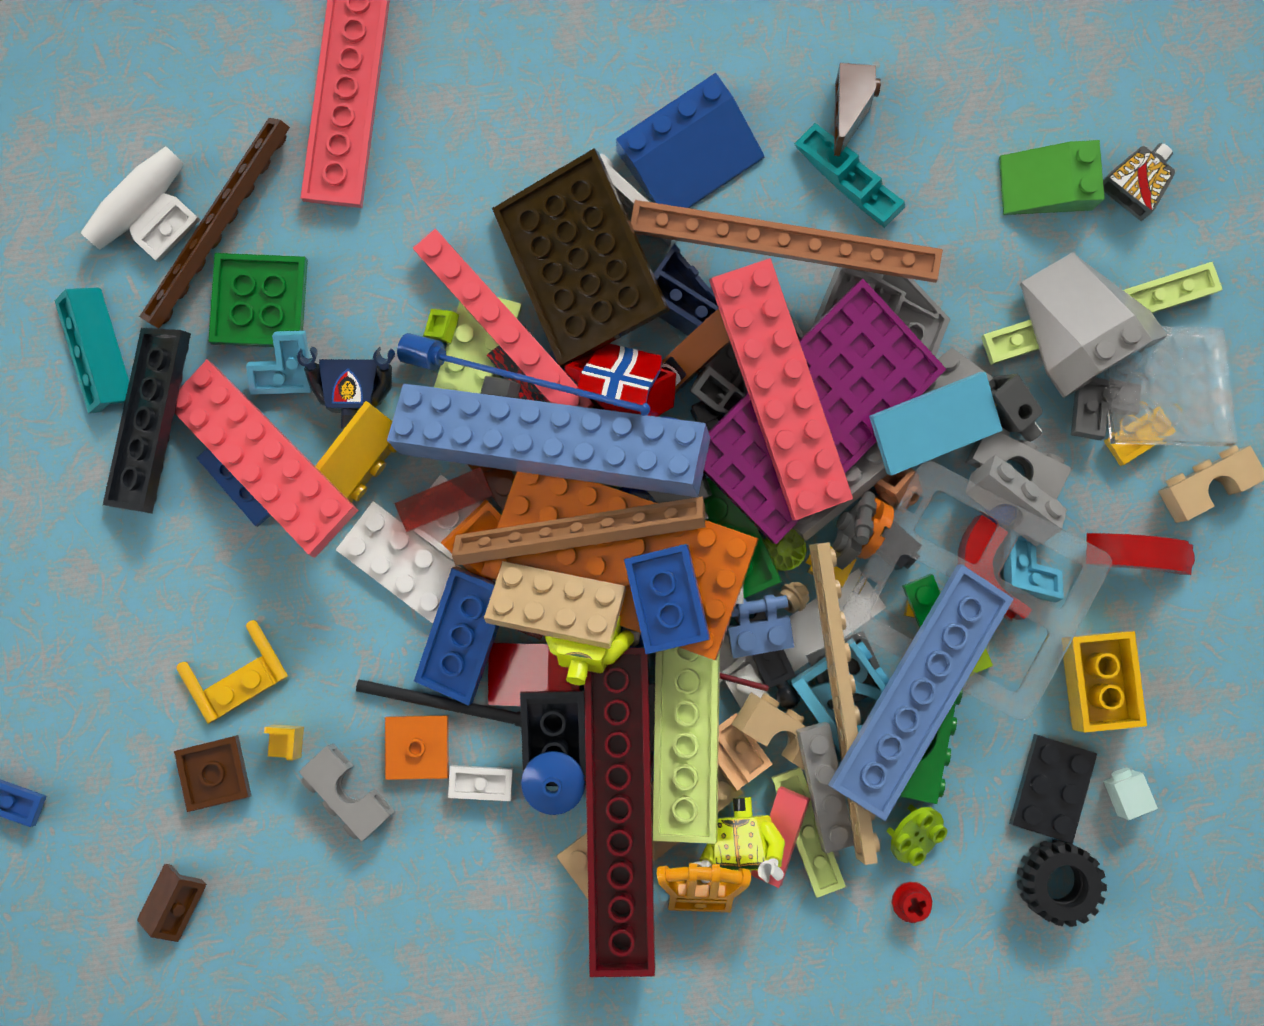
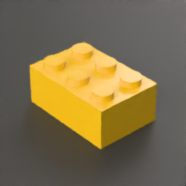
(1104, 682)

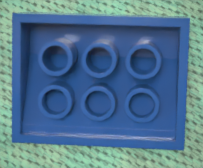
(690, 146)

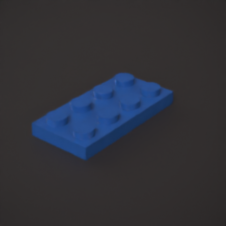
(459, 638)

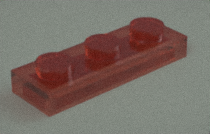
(443, 499)

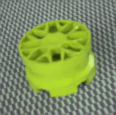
(788, 551)

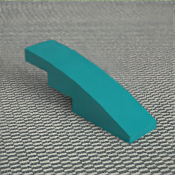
(850, 176)

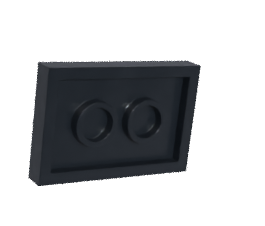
(1053, 788)

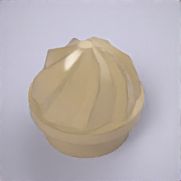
(797, 596)

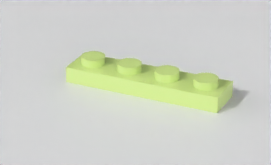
(820, 867)

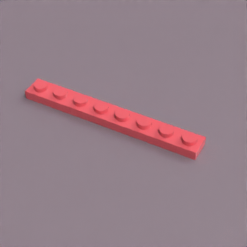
(496, 318)

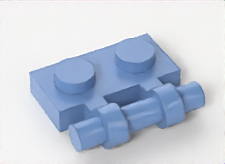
(760, 635)

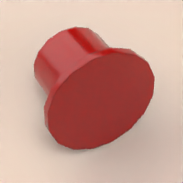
(912, 902)

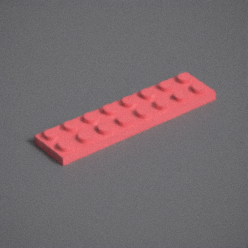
(345, 102)
(781, 389)
(263, 459)

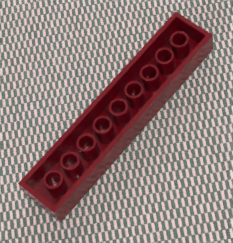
(619, 819)

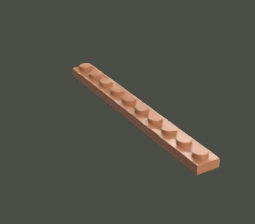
(787, 241)

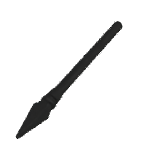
(439, 702)

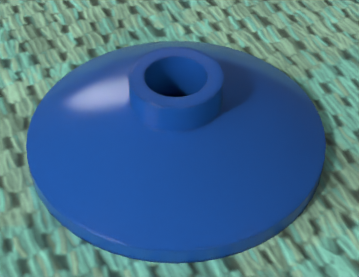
(555, 768)

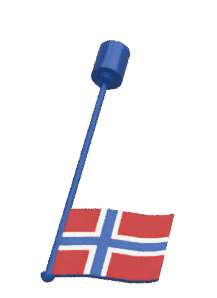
(611, 376)

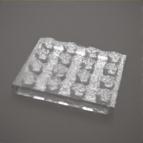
(1173, 392)

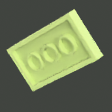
(470, 344)

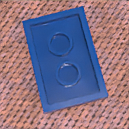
(667, 599)

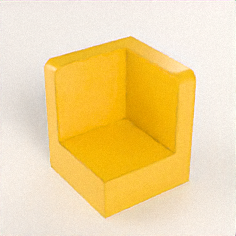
(285, 741)

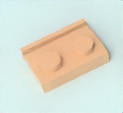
(739, 755)

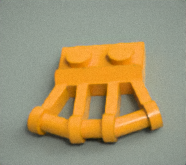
(691, 894)

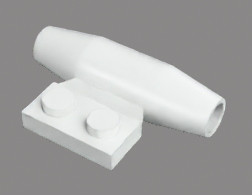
(141, 205)

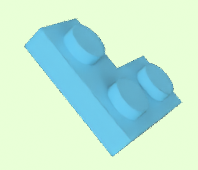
(285, 373)
(1035, 579)

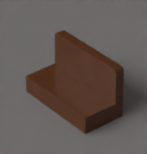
(170, 904)

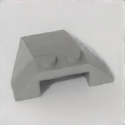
(901, 295)
(1084, 322)

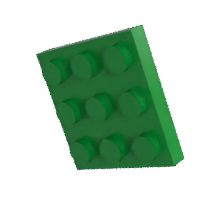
(256, 298)

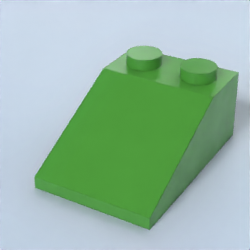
(1052, 178)

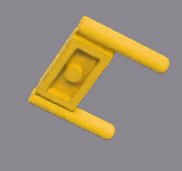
(239, 685)

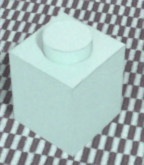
(1130, 793)

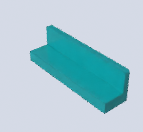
(93, 347)

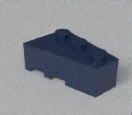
(684, 292)

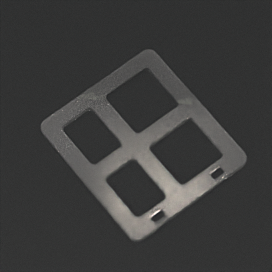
(1011, 523)

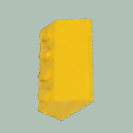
(358, 452)

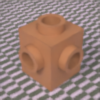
(892, 488)

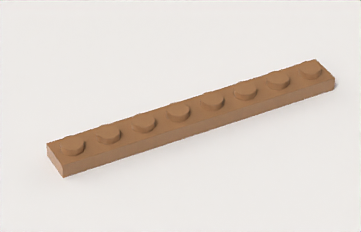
(579, 531)

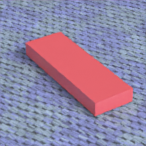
(787, 816)

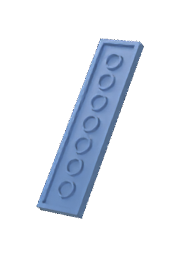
(921, 692)

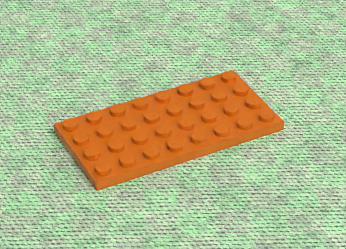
(717, 552)

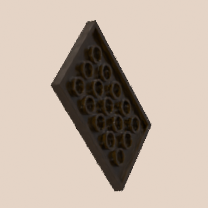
(580, 259)

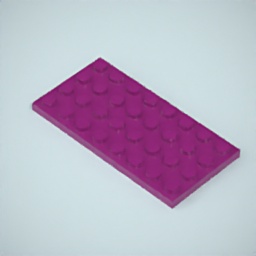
(860, 366)

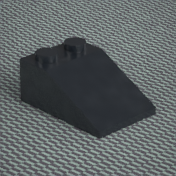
(553, 724)

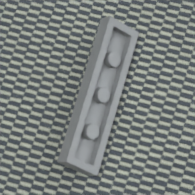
(827, 803)

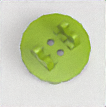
(917, 835)

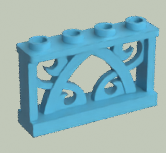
(818, 695)

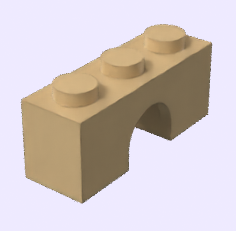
(1189, 494)
(763, 720)

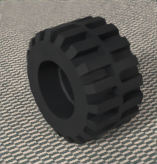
(1085, 891)

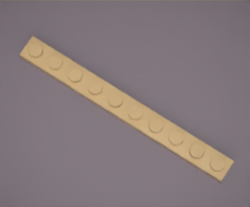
(842, 686)

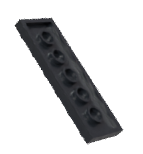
(147, 419)

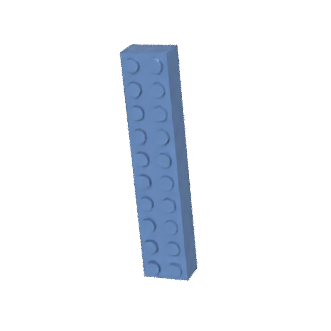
(551, 439)

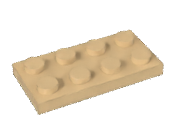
(555, 604)

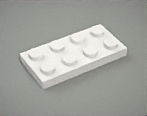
(398, 560)

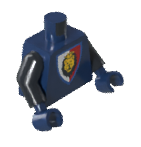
(348, 383)

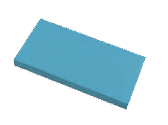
(935, 423)

